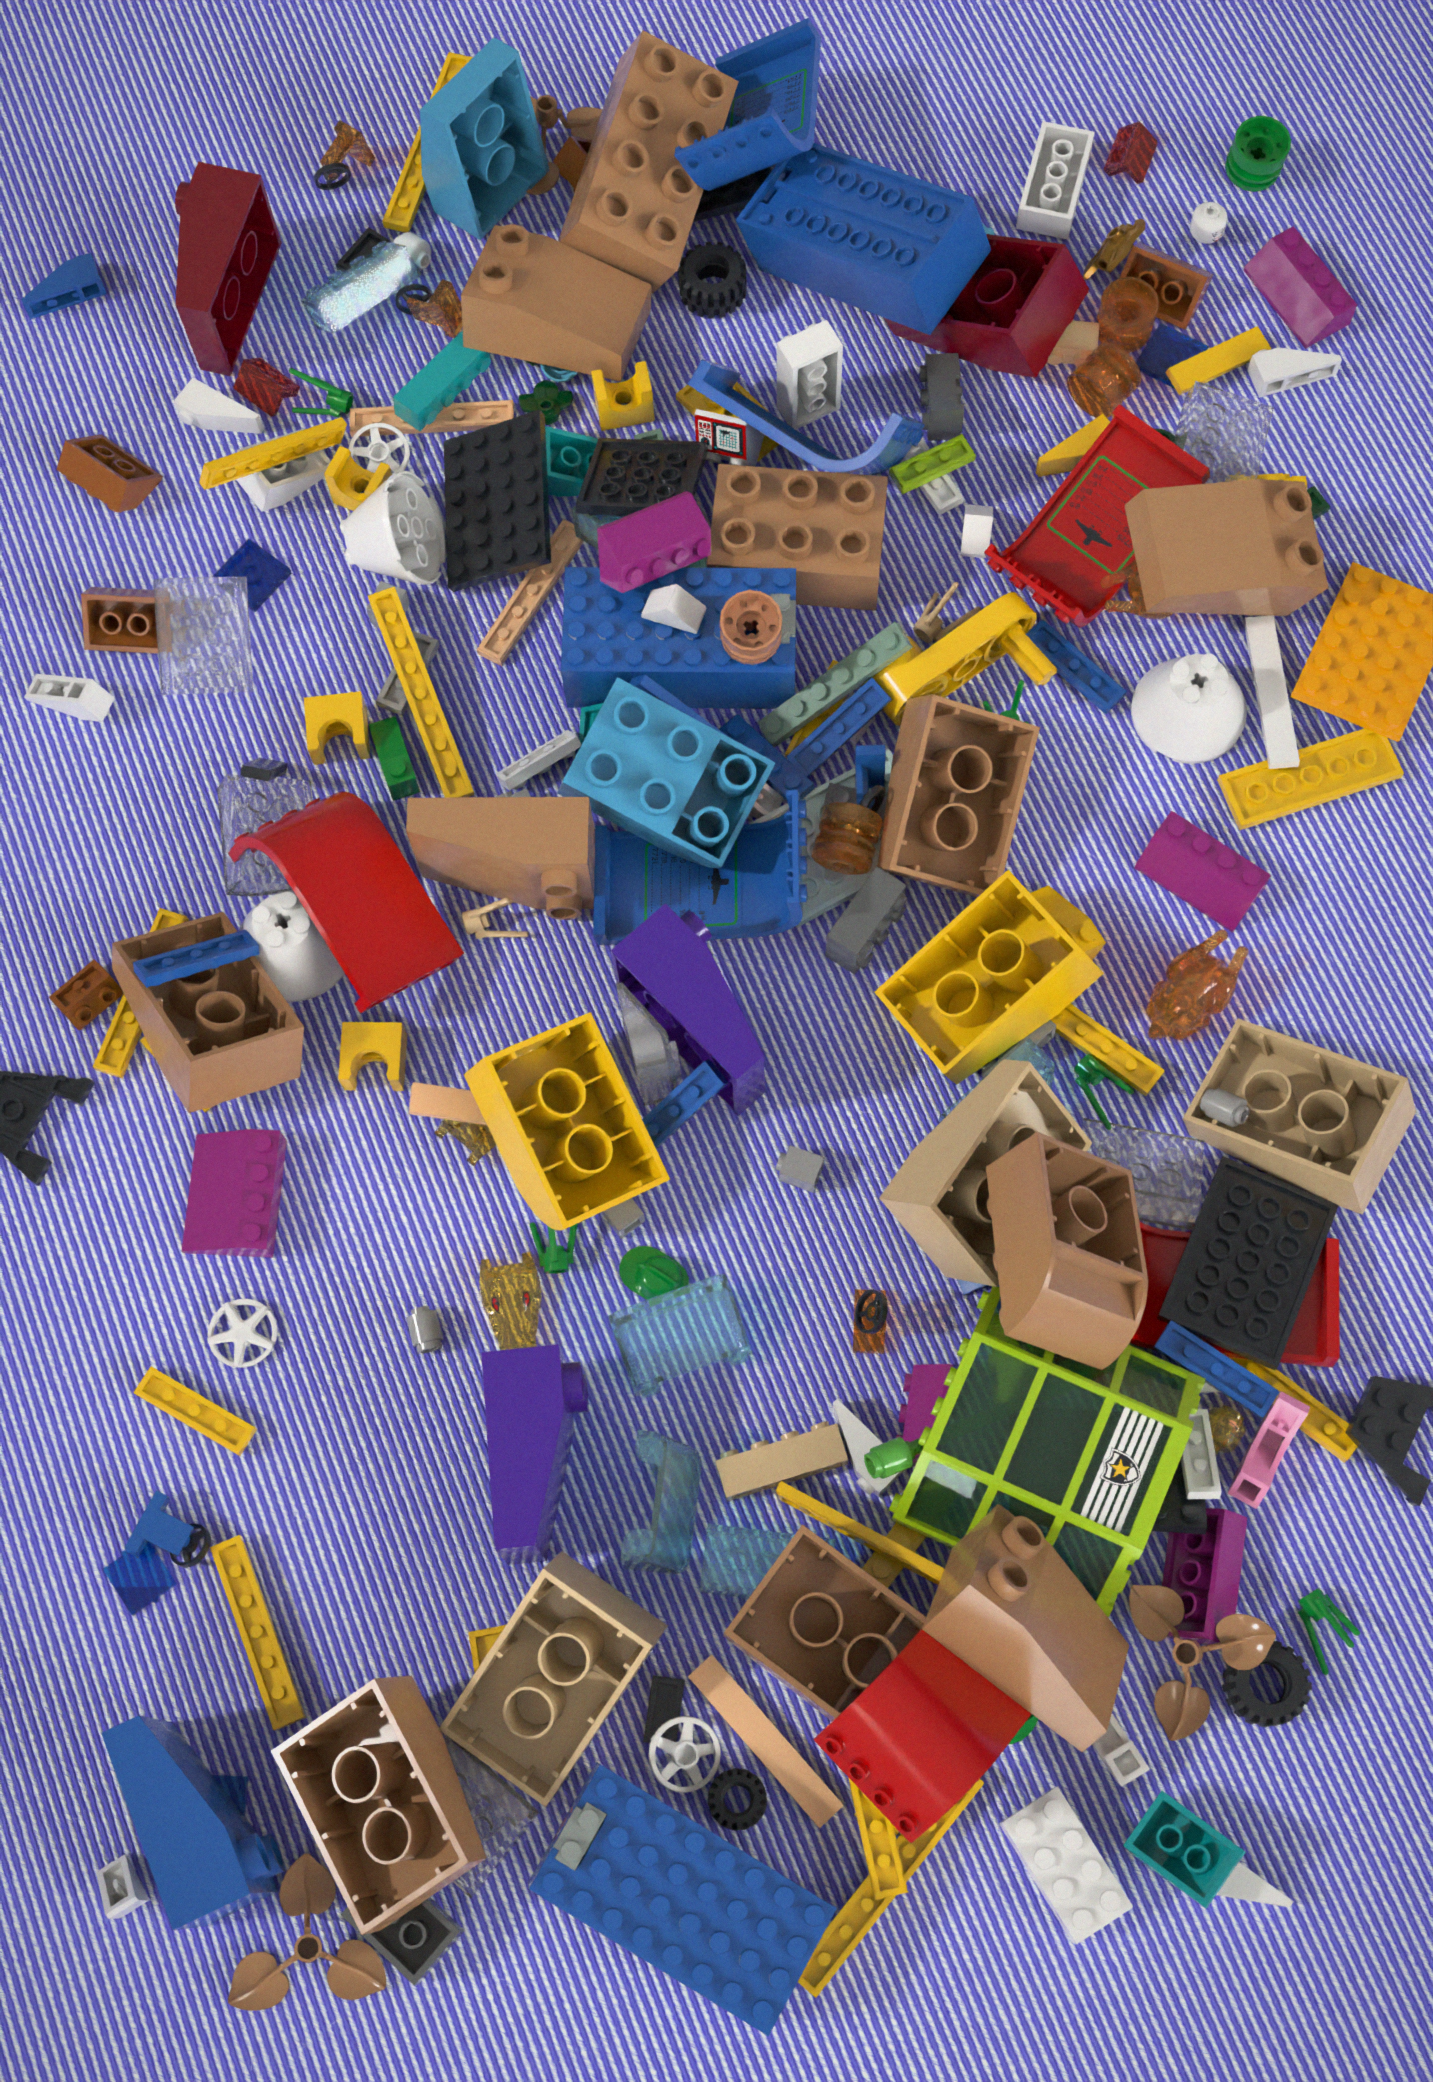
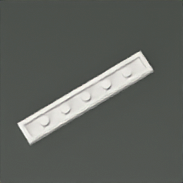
(1271, 692)

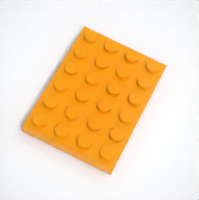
(1371, 653)

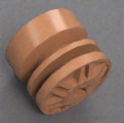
(751, 611)

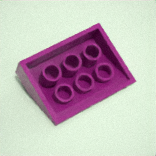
(235, 1193)

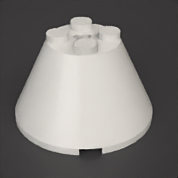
(397, 532)
(1189, 709)
(292, 948)

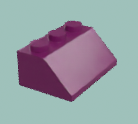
(924, 1388)

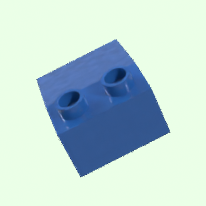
(189, 1827)

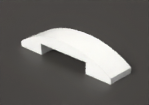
(1120, 1754)

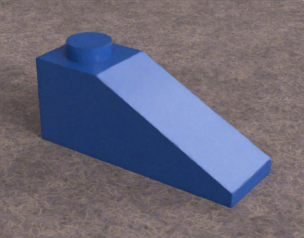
(68, 285)

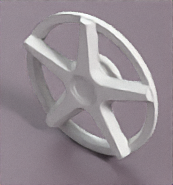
(378, 450)
(242, 1332)
(684, 1754)

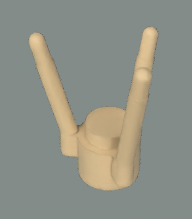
(929, 625)
(478, 919)

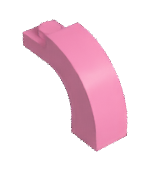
(1267, 1449)

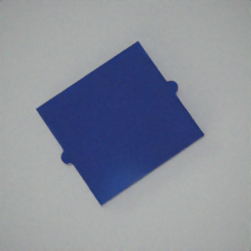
(140, 1579)

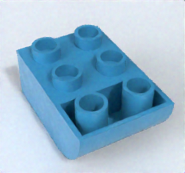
(666, 776)

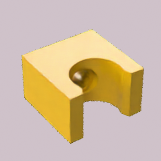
(634, 391)
(348, 479)
(334, 716)
(372, 1042)

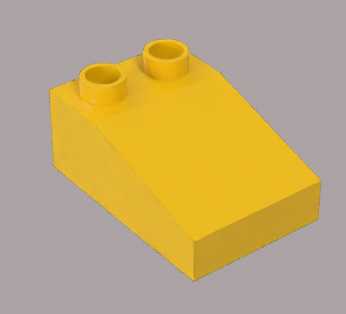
(987, 980)

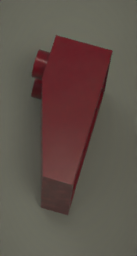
(222, 260)
(1009, 308)

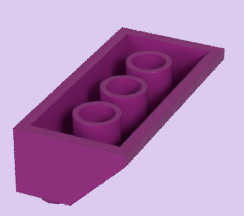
(1300, 288)
(652, 542)
(1202, 871)
(1206, 1573)

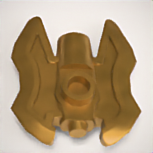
(1114, 248)

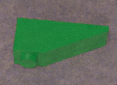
(394, 758)

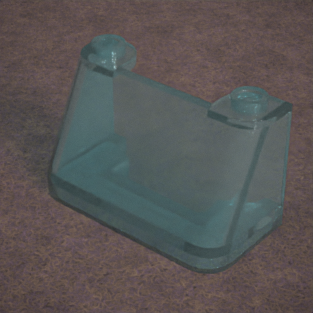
(680, 1333)
(669, 1541)

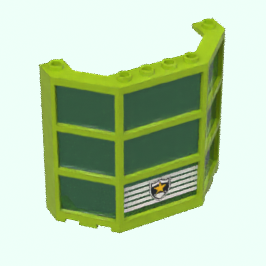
(1053, 1444)

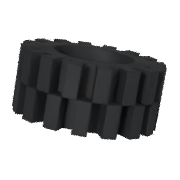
(757, 1793)

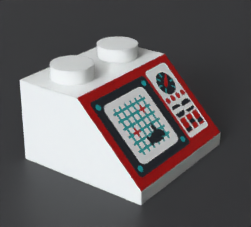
(728, 438)

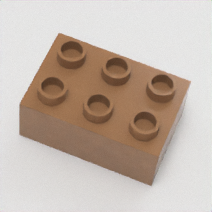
(804, 521)

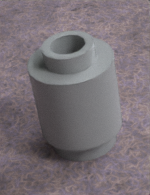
(1224, 1107)
(425, 1329)

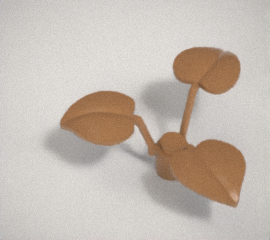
(581, 122)
(1243, 1644)
(354, 1971)

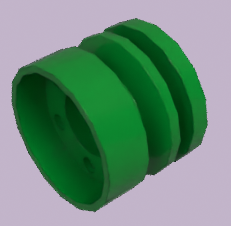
(1257, 153)

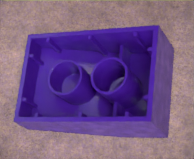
(687, 995)
(529, 1442)

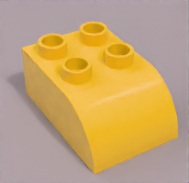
(566, 1123)

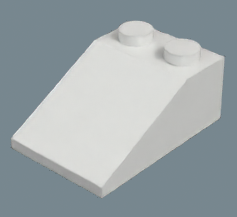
(284, 481)

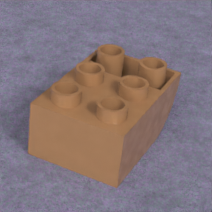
(1067, 1250)

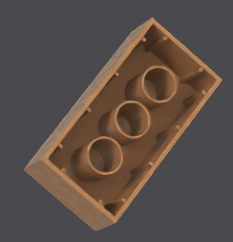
(633, 192)

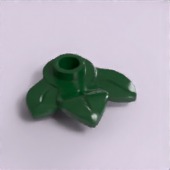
(547, 400)

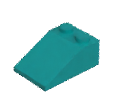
(567, 460)
(1184, 1849)

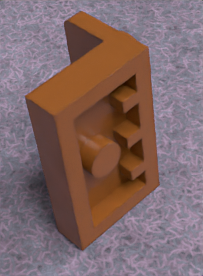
(86, 994)

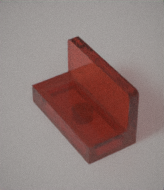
(1131, 152)
(264, 385)

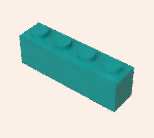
(439, 383)

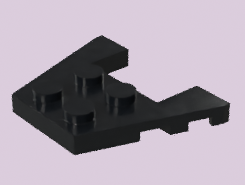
(22, 1106)
(1386, 1428)

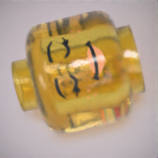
(1226, 1428)

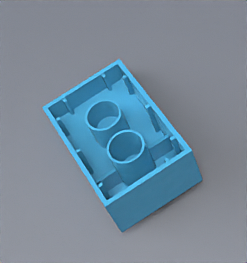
(481, 141)

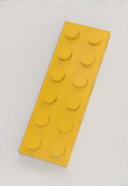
(1323, 774)

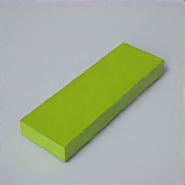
(932, 464)

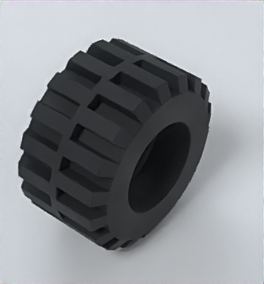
(712, 262)
(1294, 1692)

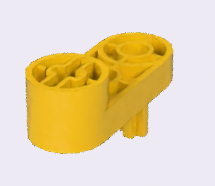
(966, 653)

